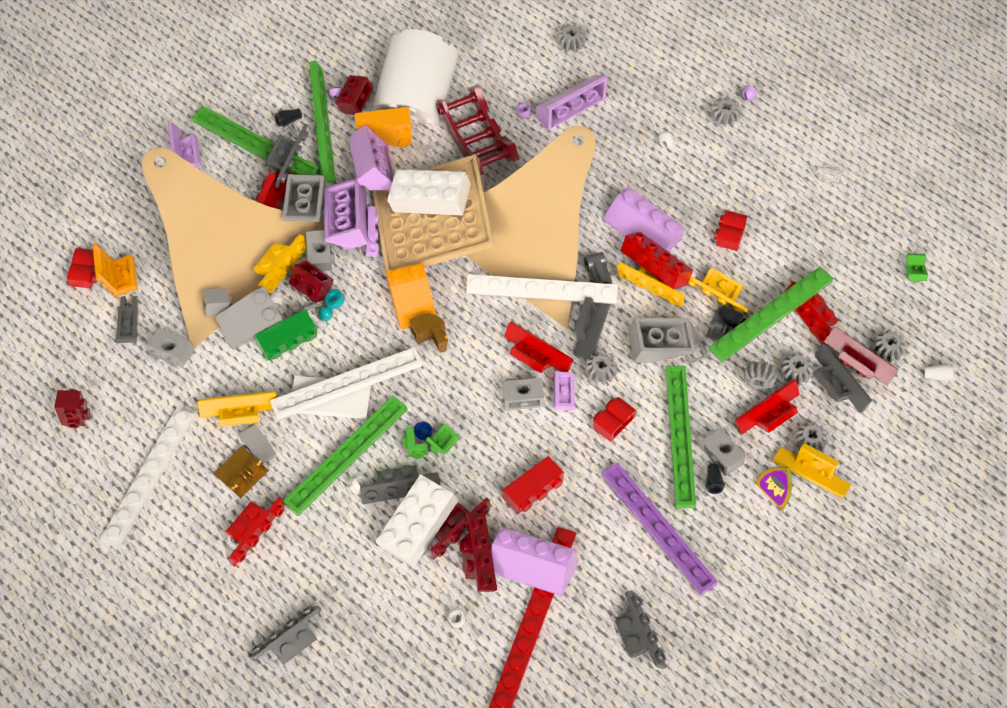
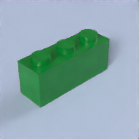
(286, 335)

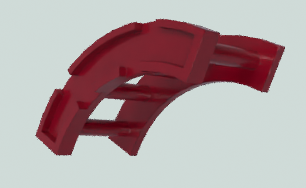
(502, 144)

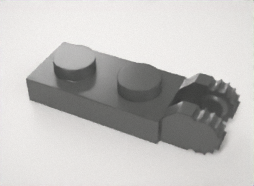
(127, 321)

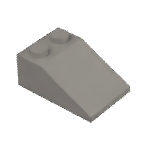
(304, 198)
(248, 317)
(660, 339)

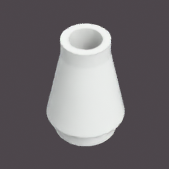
(940, 372)

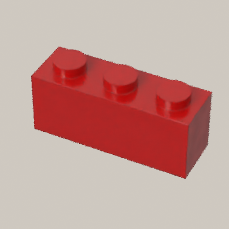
(533, 485)

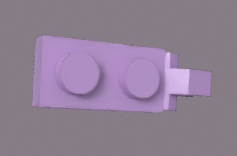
(372, 234)

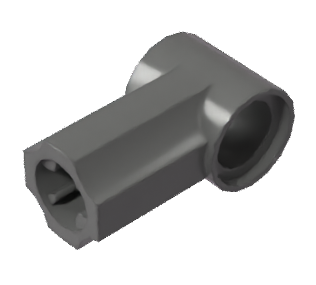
(598, 267)

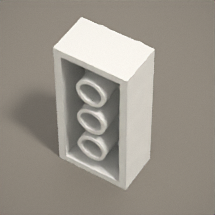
(429, 192)
(416, 521)

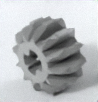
(571, 37)
(726, 111)
(889, 345)
(601, 361)
(804, 370)
(760, 375)
(804, 434)

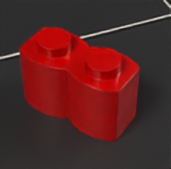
(731, 230)
(82, 269)
(613, 418)

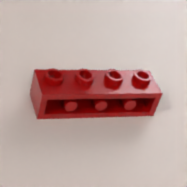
(656, 260)

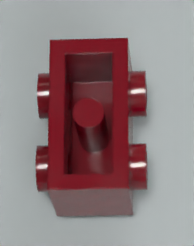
(354, 94)
(310, 281)
(71, 408)

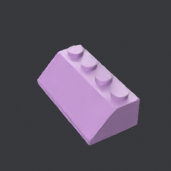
(572, 101)
(371, 160)
(346, 214)
(634, 214)
(533, 561)

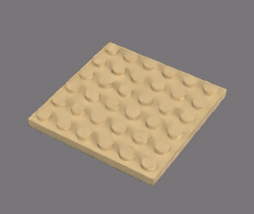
(435, 237)

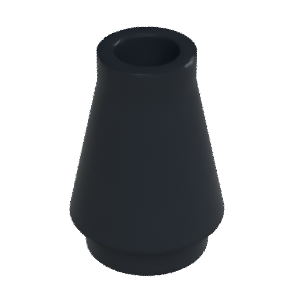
(286, 117)
(732, 315)
(714, 479)

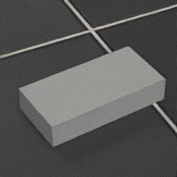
(257, 444)

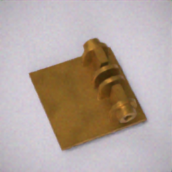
(241, 472)

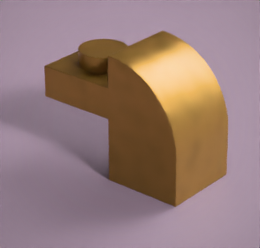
(429, 327)

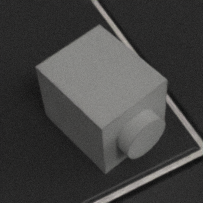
(215, 301)

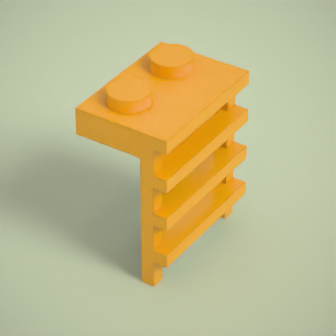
(115, 274)

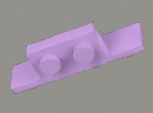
(187, 147)

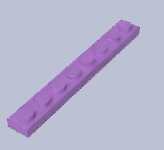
(659, 529)

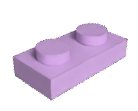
(564, 391)

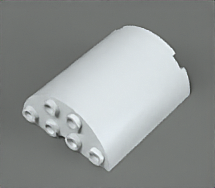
(416, 75)

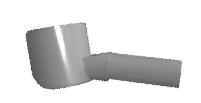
(296, 308)

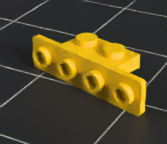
(278, 262)
(648, 281)
(722, 287)
(236, 408)
(814, 467)

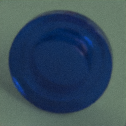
(423, 430)

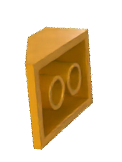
(390, 125)
(410, 293)

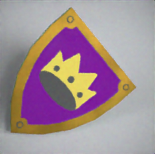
(776, 485)

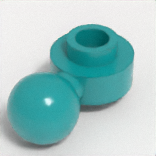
(334, 300)

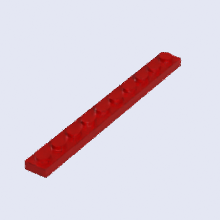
(527, 636)

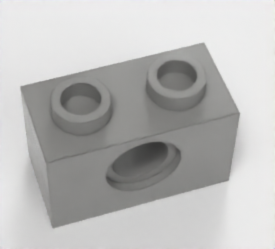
(315, 242)
(164, 340)
(531, 399)
(719, 441)

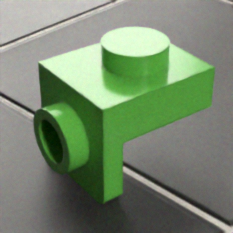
(915, 267)
(443, 440)
(414, 450)

